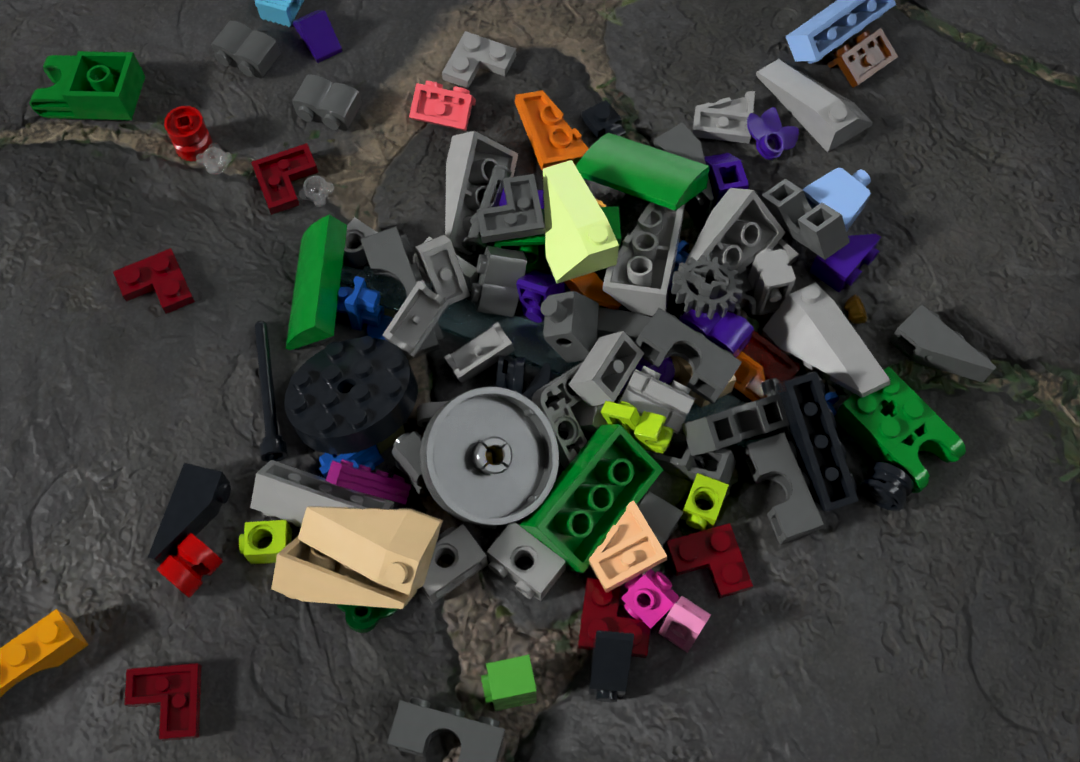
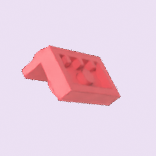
(442, 106)

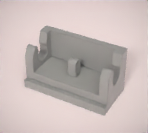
(415, 319)
(480, 353)

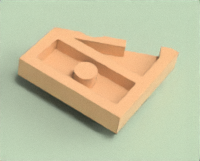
(627, 550)

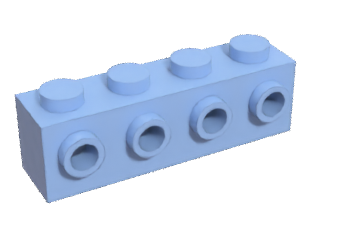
(833, 27)

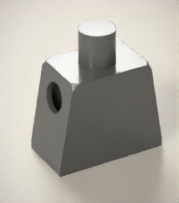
(570, 324)

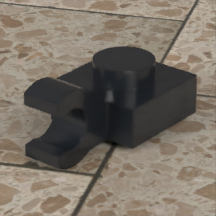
(603, 120)

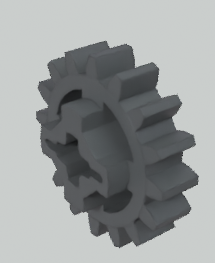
(706, 287)

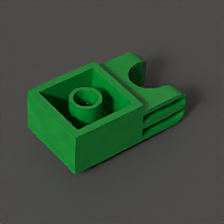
(90, 86)
(897, 425)

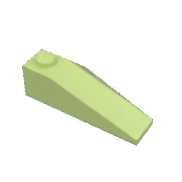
(575, 226)

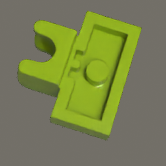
(645, 429)

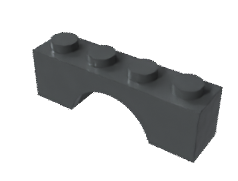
(389, 257)

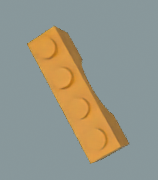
(39, 648)

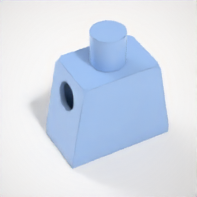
(840, 192)

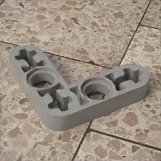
(560, 411)

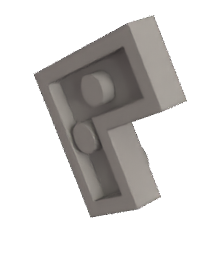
(476, 53)

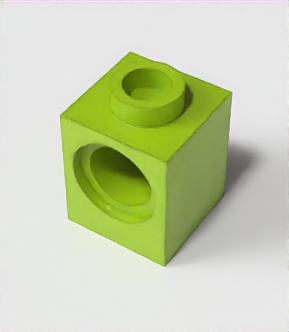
(709, 490)
(255, 531)

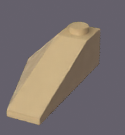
(376, 542)
(315, 577)

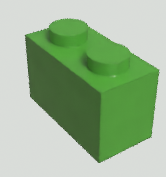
(509, 683)

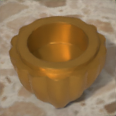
(856, 310)

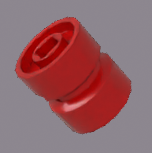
(187, 132)
(190, 565)

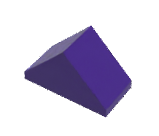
(318, 35)

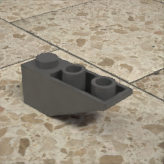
(685, 144)
(936, 345)

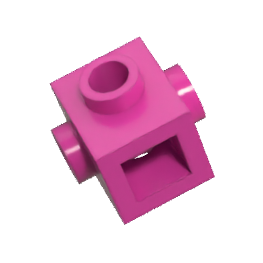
(649, 597)

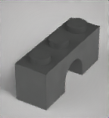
(816, 228)
(711, 365)
(735, 424)
(776, 461)
(418, 724)

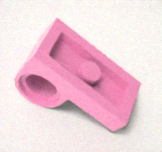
(684, 623)

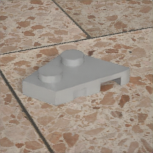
(724, 119)

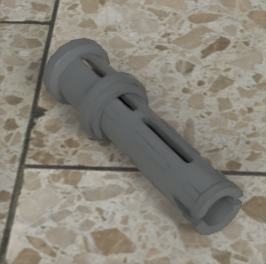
(472, 241)

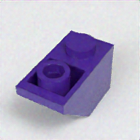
(725, 173)
(845, 264)
(533, 290)

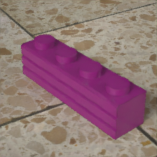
(368, 482)

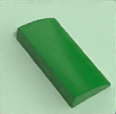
(643, 171)
(317, 283)

